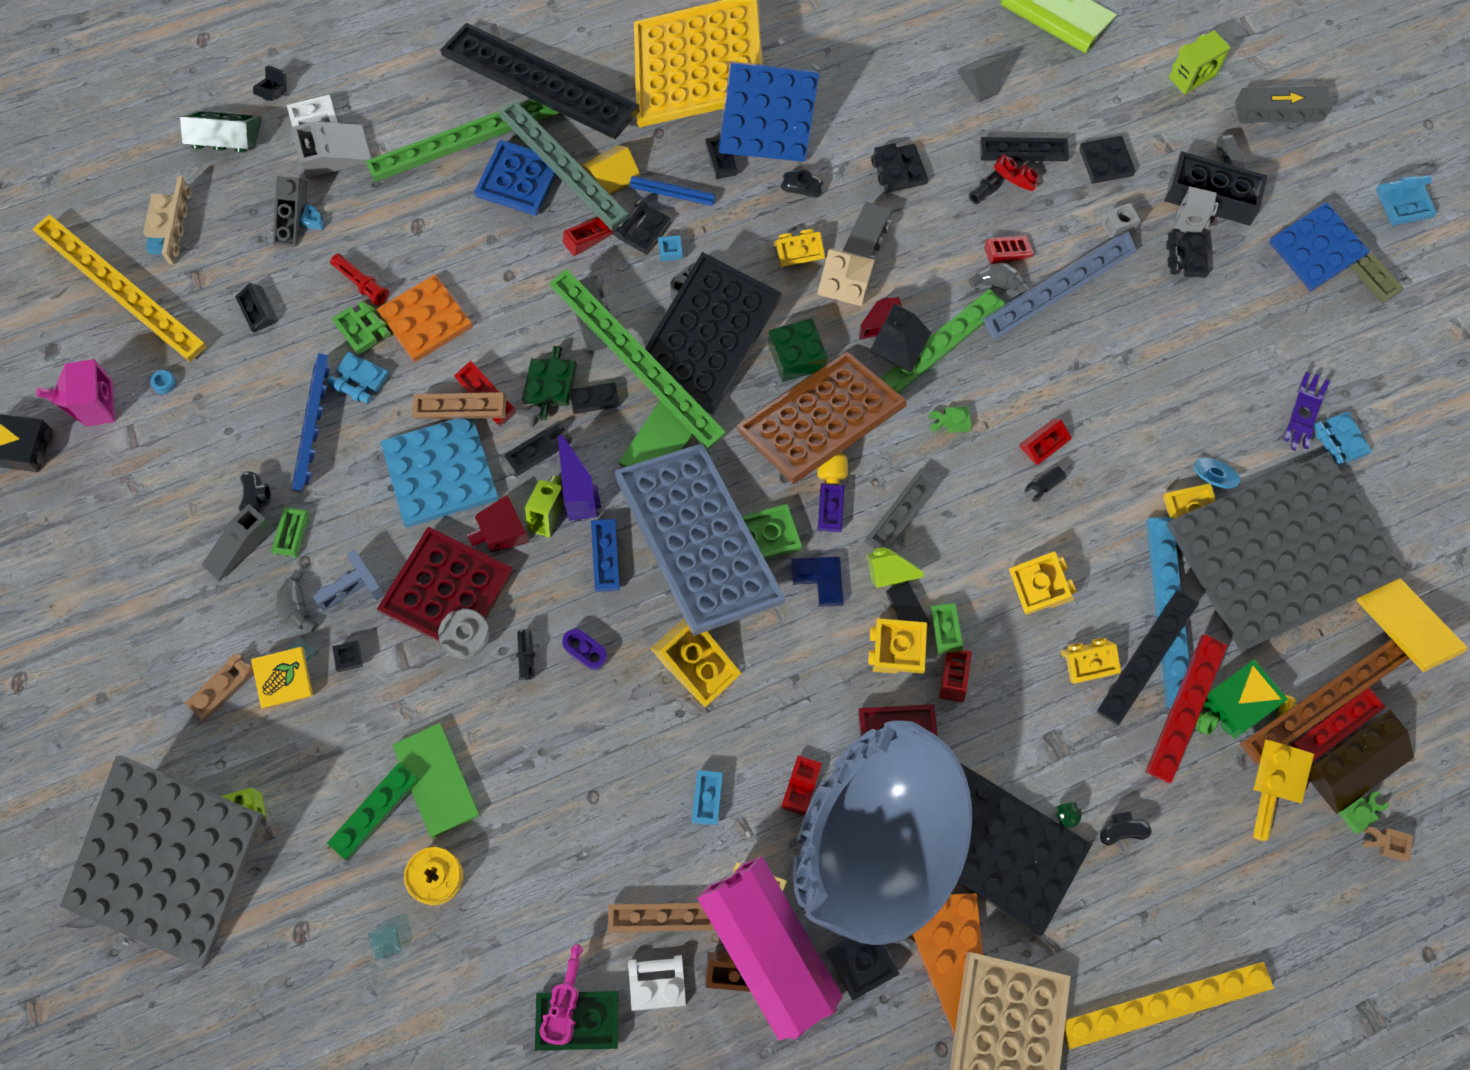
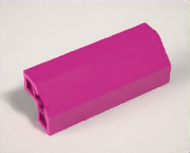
(771, 949)

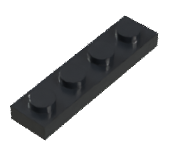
(1024, 148)

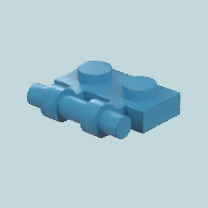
(361, 372)
(1346, 435)

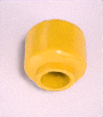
(834, 469)

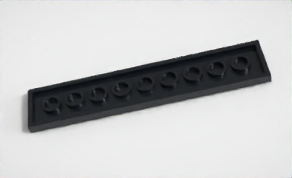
(541, 80)

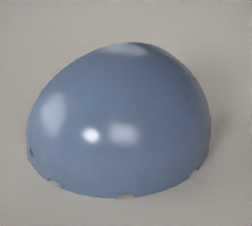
(884, 836)

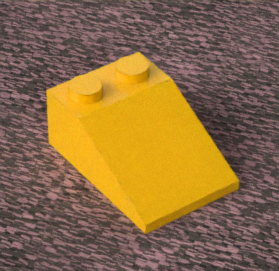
(696, 662)

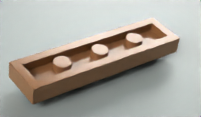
(459, 406)
(657, 918)

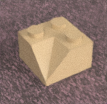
(845, 277)

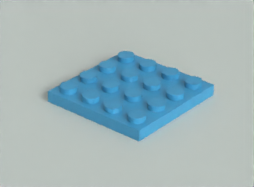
(438, 471)

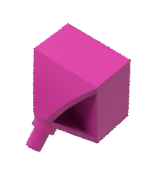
(83, 393)

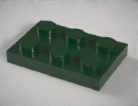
(595, 1021)

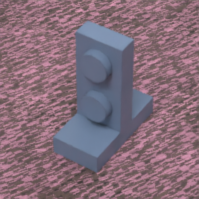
(348, 584)

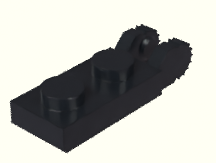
(535, 449)

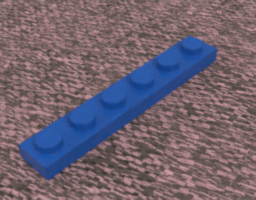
(309, 431)

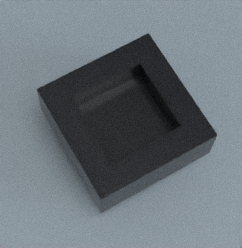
(347, 656)

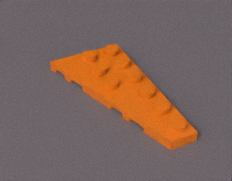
(944, 948)

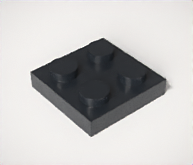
(1107, 159)
(861, 966)

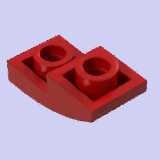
(1022, 177)

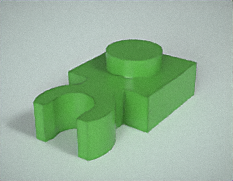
(954, 419)
(1361, 812)

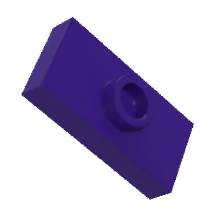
(831, 507)

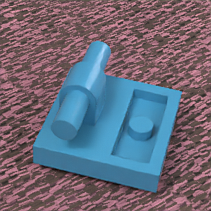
(1407, 200)

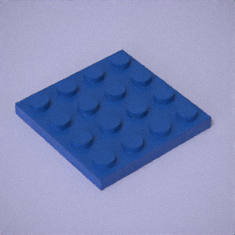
(768, 111)

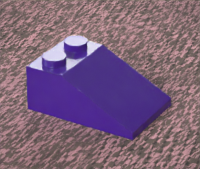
(579, 493)

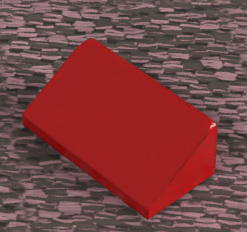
(1046, 441)

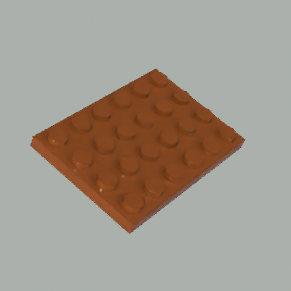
(821, 417)

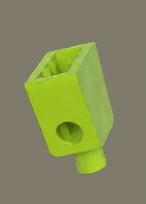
(544, 506)

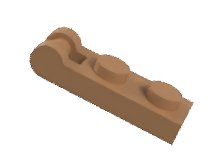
(220, 687)

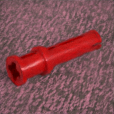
(366, 284)

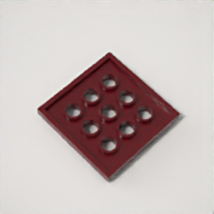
(420, 563)

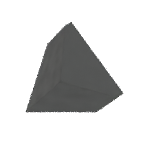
(984, 76)

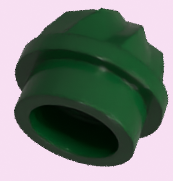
(1068, 814)

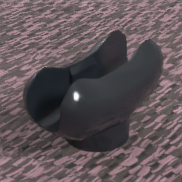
(802, 183)
(254, 491)
(1124, 827)

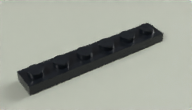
(1147, 658)

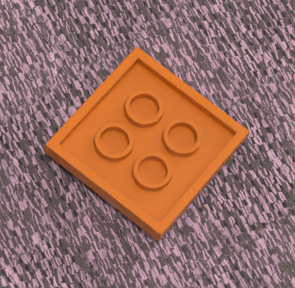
(424, 318)

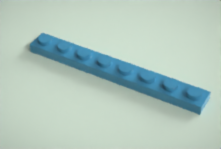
(1165, 583)

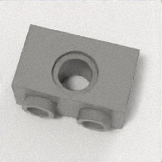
(1195, 211)

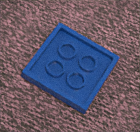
(515, 178)
(1319, 247)

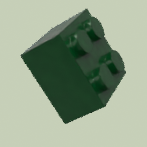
(797, 349)

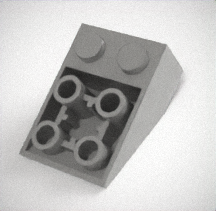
(330, 147)

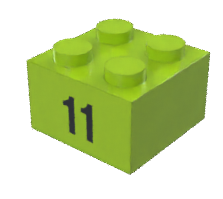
(1199, 61)

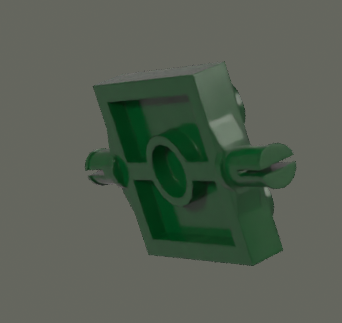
(549, 382)

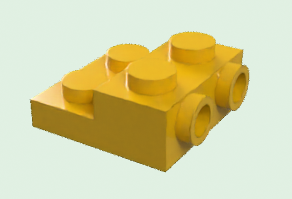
(1042, 583)
(898, 646)

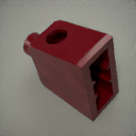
(498, 527)

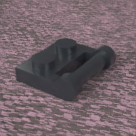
(647, 232)

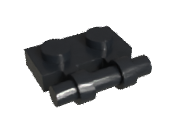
(1194, 254)

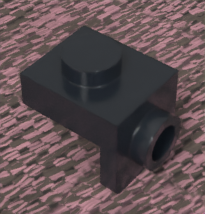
(273, 85)

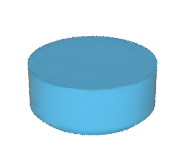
(163, 382)

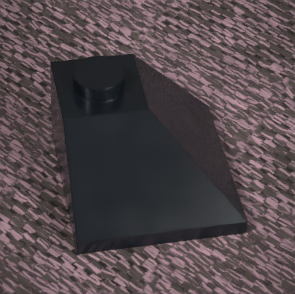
(901, 338)

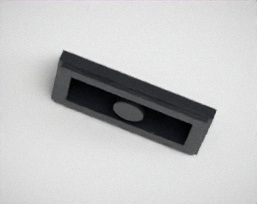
(256, 307)

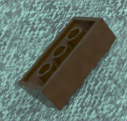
(1361, 761)

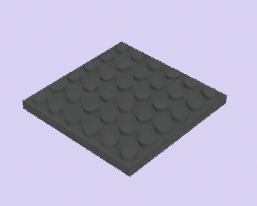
(161, 860)

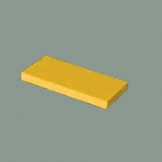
(1412, 625)

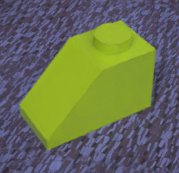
(890, 568)

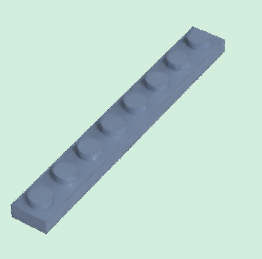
(1059, 285)

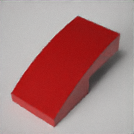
(801, 785)

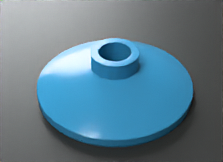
(1216, 473)

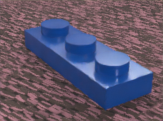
(605, 555)

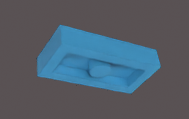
(707, 798)

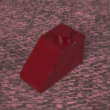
(876, 317)

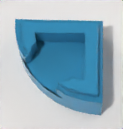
(311, 218)

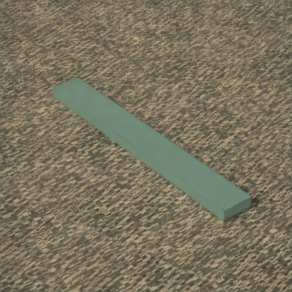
(563, 165)

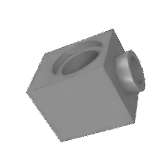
(1121, 220)

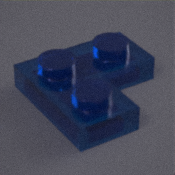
(824, 573)

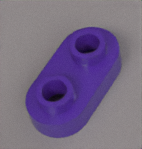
(585, 650)

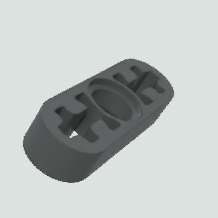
(1228, 151)

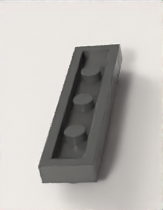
(902, 511)

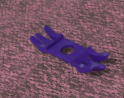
(1312, 402)

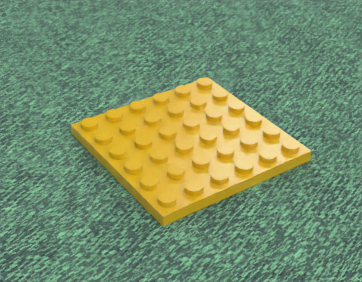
(687, 58)

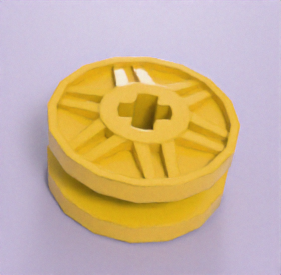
(418, 880)

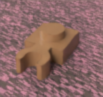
(1391, 843)

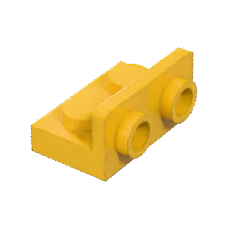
(799, 249)
(1091, 660)

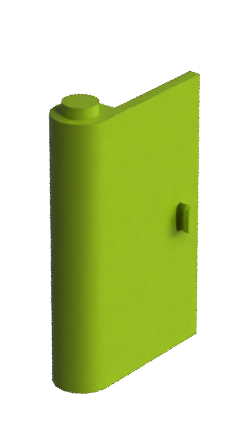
(1068, 20)

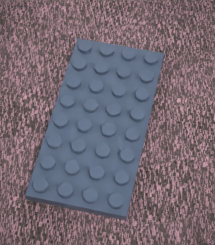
(699, 539)

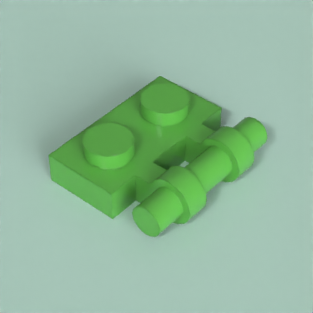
(356, 332)

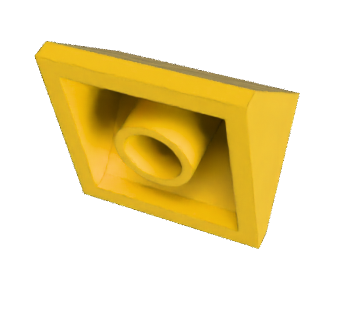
(613, 168)

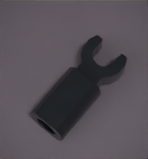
(1046, 482)

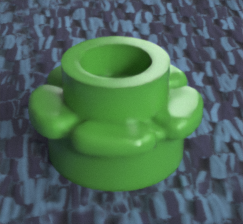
(1207, 723)

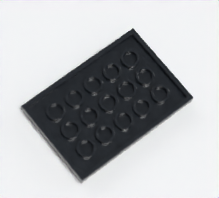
(711, 328)
(1018, 855)

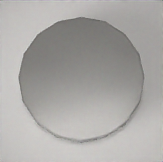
(463, 633)

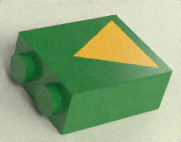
(1244, 699)

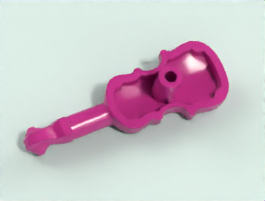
(558, 1024)

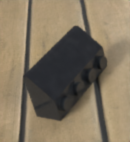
(1236, 189)

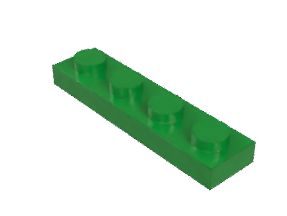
(373, 811)

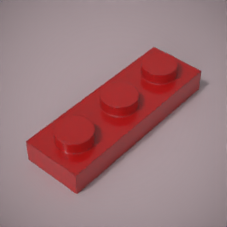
(476, 382)

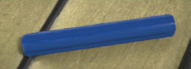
(672, 190)

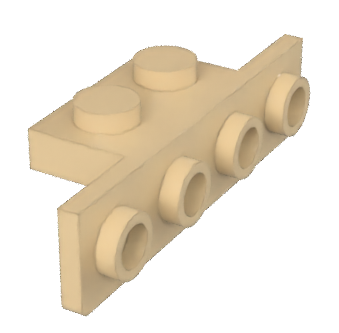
(166, 218)

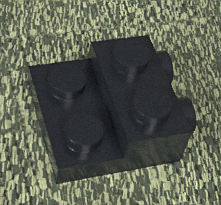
(898, 167)

